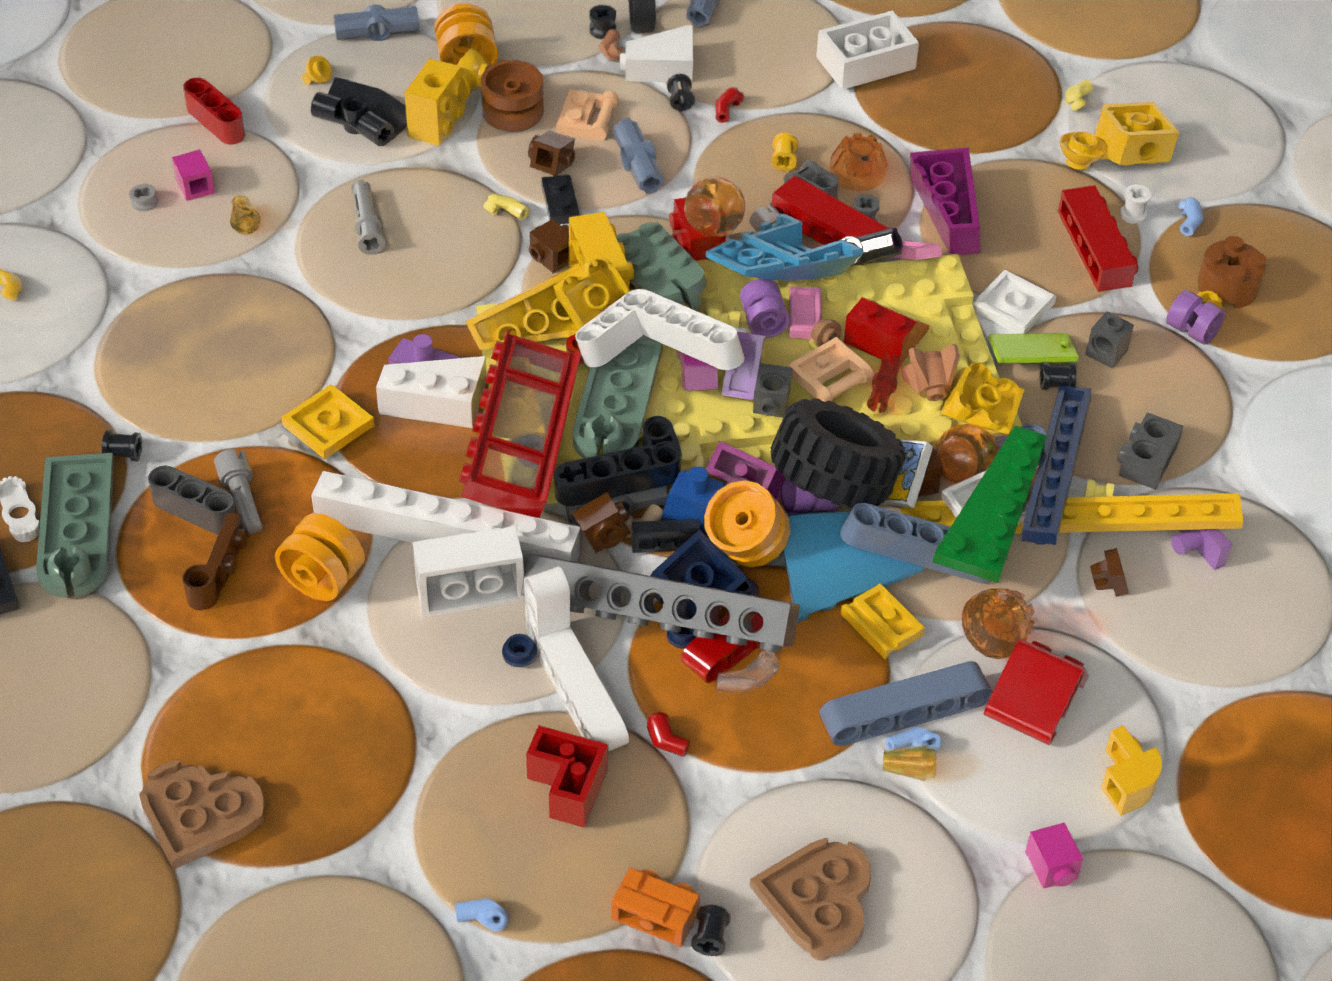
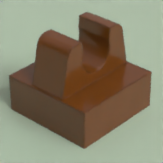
(1110, 574)

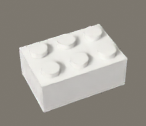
(867, 49)
(468, 571)

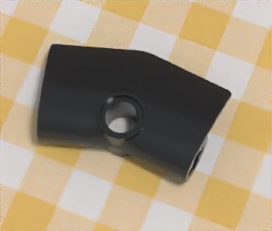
(361, 110)

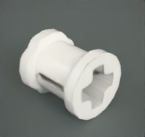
(1135, 206)

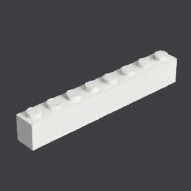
(421, 516)

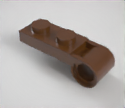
(206, 581)

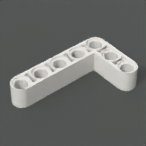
(661, 320)
(566, 662)

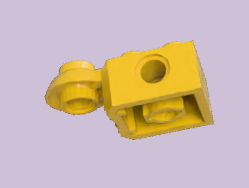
(439, 96)
(1124, 135)

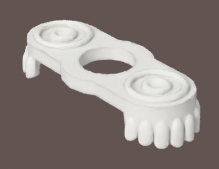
(12, 496)

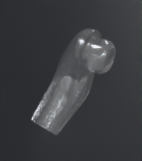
(750, 678)

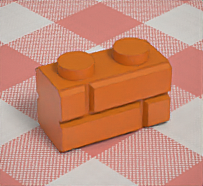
(655, 906)

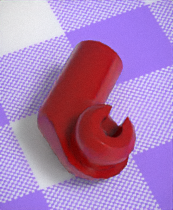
(722, 104)
(662, 735)

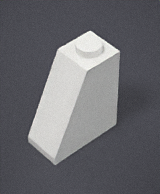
(659, 56)

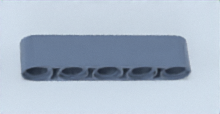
(897, 537)
(905, 703)

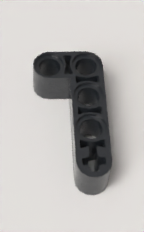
(622, 471)

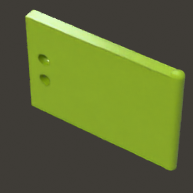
(1033, 348)

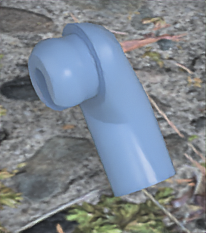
(1194, 215)
(913, 737)
(484, 911)

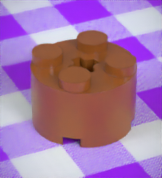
(1232, 271)

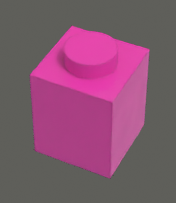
(193, 175)
(1054, 856)

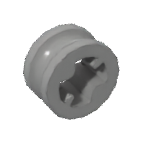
(143, 197)

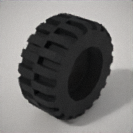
(837, 453)

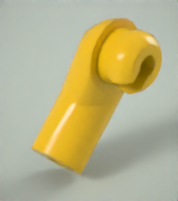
(11, 283)

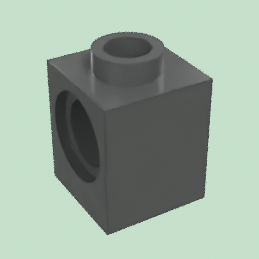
(1109, 339)
(772, 390)

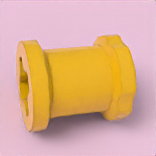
(784, 155)

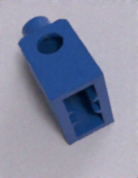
(691, 496)

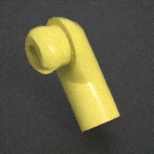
(1076, 92)
(508, 203)

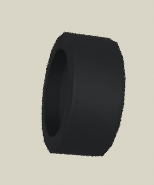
(642, 15)

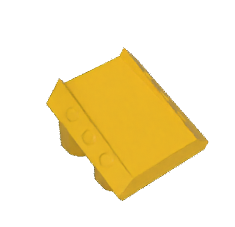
(590, 290)
(983, 399)

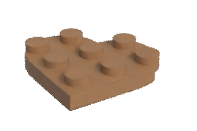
(198, 810)
(818, 896)

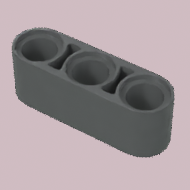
(190, 498)

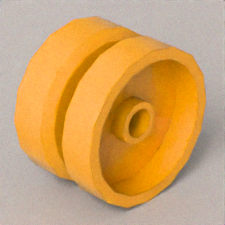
(747, 523)
(319, 557)

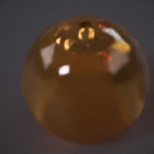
(714, 206)
(965, 452)

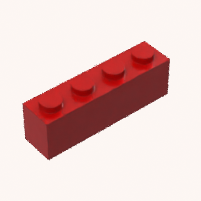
(821, 215)
(1097, 238)

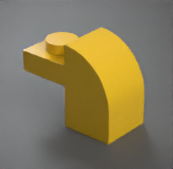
(1135, 773)

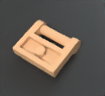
(578, 113)
(826, 363)

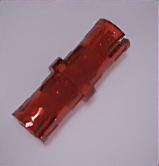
(884, 383)

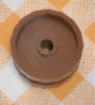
(512, 95)

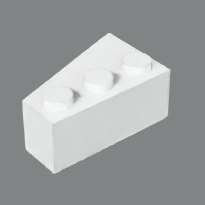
(433, 390)

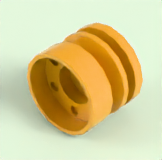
(465, 28)

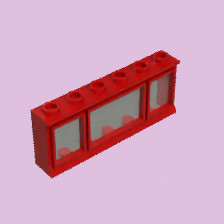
(519, 426)

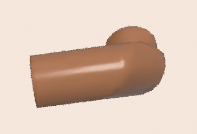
(609, 46)

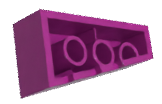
(949, 196)

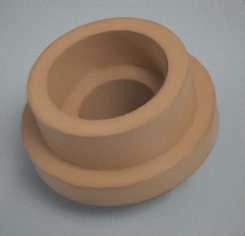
(825, 331)

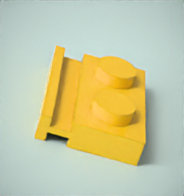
(882, 621)

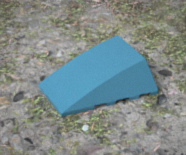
(779, 254)
(829, 570)

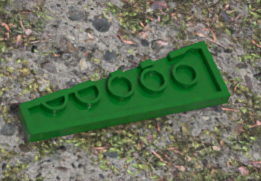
(987, 523)

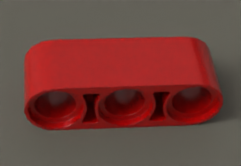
(214, 110)
(713, 656)

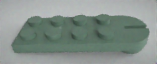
(663, 265)
(617, 400)
(75, 523)

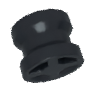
(602, 20)

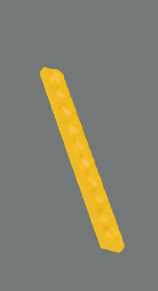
(1124, 513)

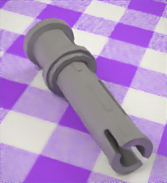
(368, 224)

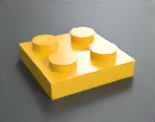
(328, 421)

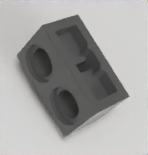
(1150, 450)

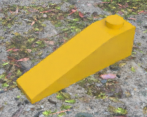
(529, 315)

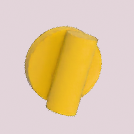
(317, 70)

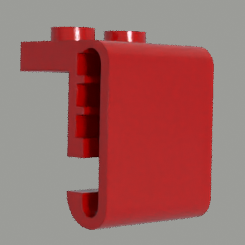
(1035, 690)

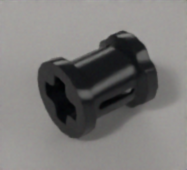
(686, 85)
(1057, 375)
(122, 445)
(710, 931)

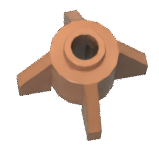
(931, 371)

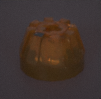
(859, 163)
(996, 621)

